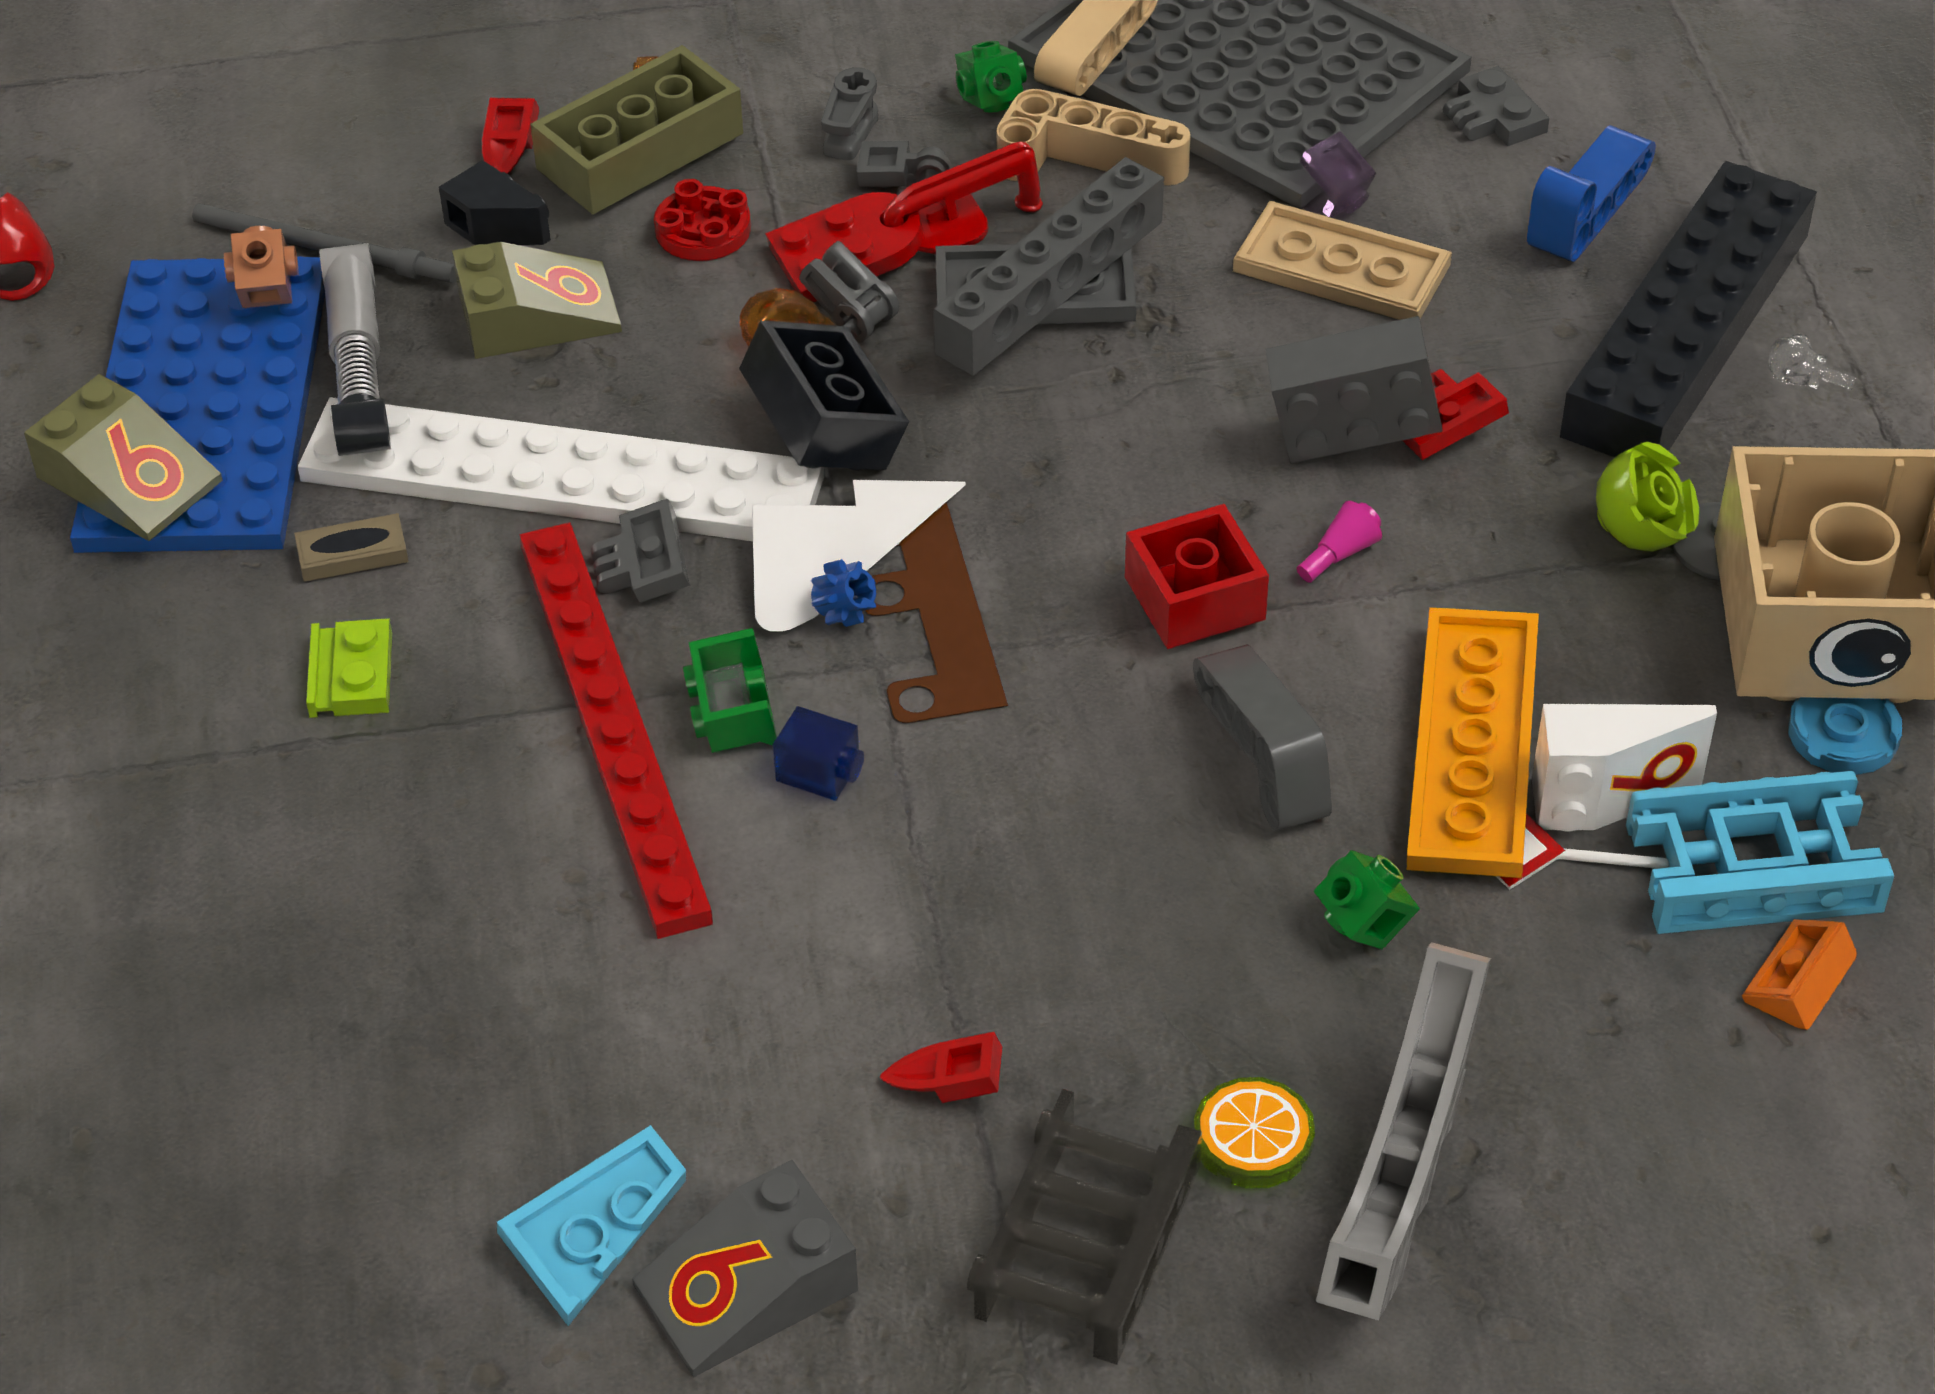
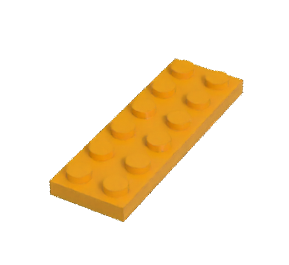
(1473, 743)

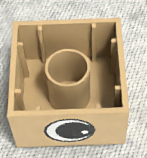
(1829, 572)

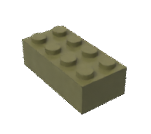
(637, 129)

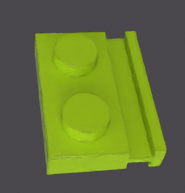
(350, 668)

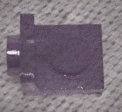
(1340, 173)

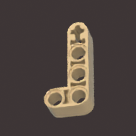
(1089, 42)
(1094, 134)

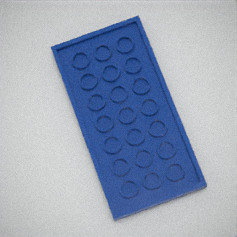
(228, 385)

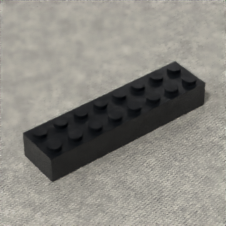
(1688, 312)

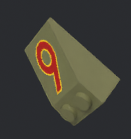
(531, 298)
(119, 458)

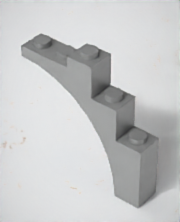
(1394, 1186)

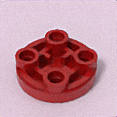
(702, 221)

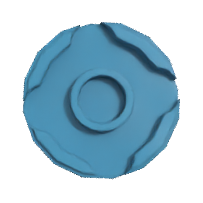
(1841, 740)

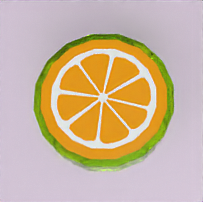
(1255, 1132)

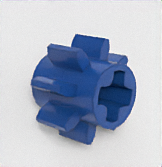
(843, 593)

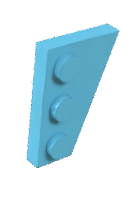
(592, 1219)

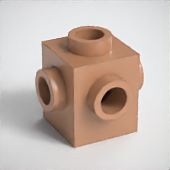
(261, 266)

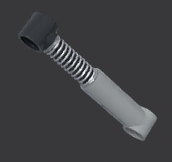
(354, 347)

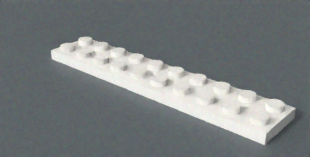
(561, 470)

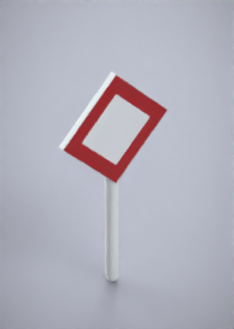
(1543, 850)

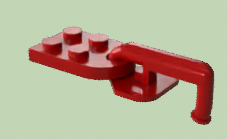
(890, 228)

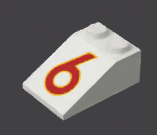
(1602, 753)

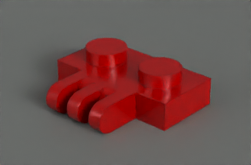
(1462, 411)

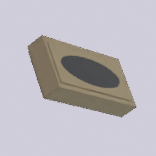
(351, 547)

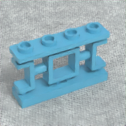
(1766, 887)

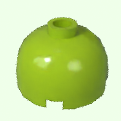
(1645, 500)

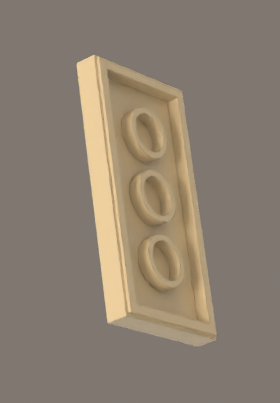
(1342, 261)

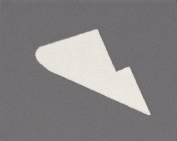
(799, 539)

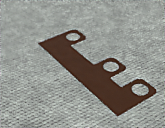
(952, 622)

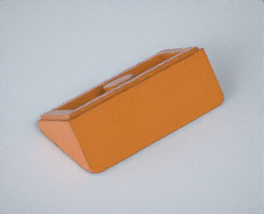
(1802, 971)

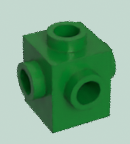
(978, 70)
(1366, 899)

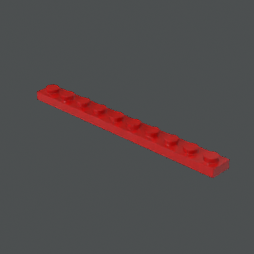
(616, 733)

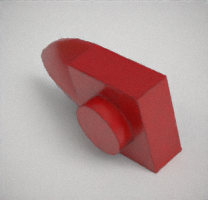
(508, 131)
(950, 1068)

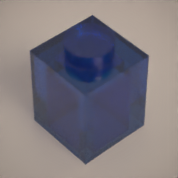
(817, 753)

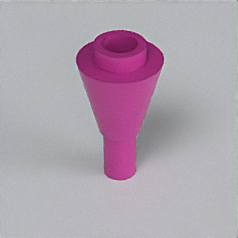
(1351, 531)

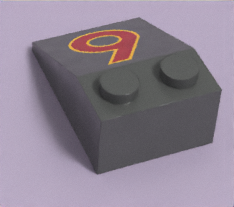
(749, 1269)

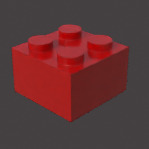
(1196, 576)

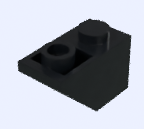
(493, 208)

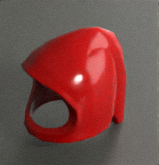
(23, 242)

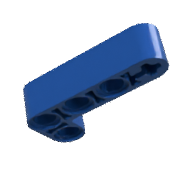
(1576, 205)

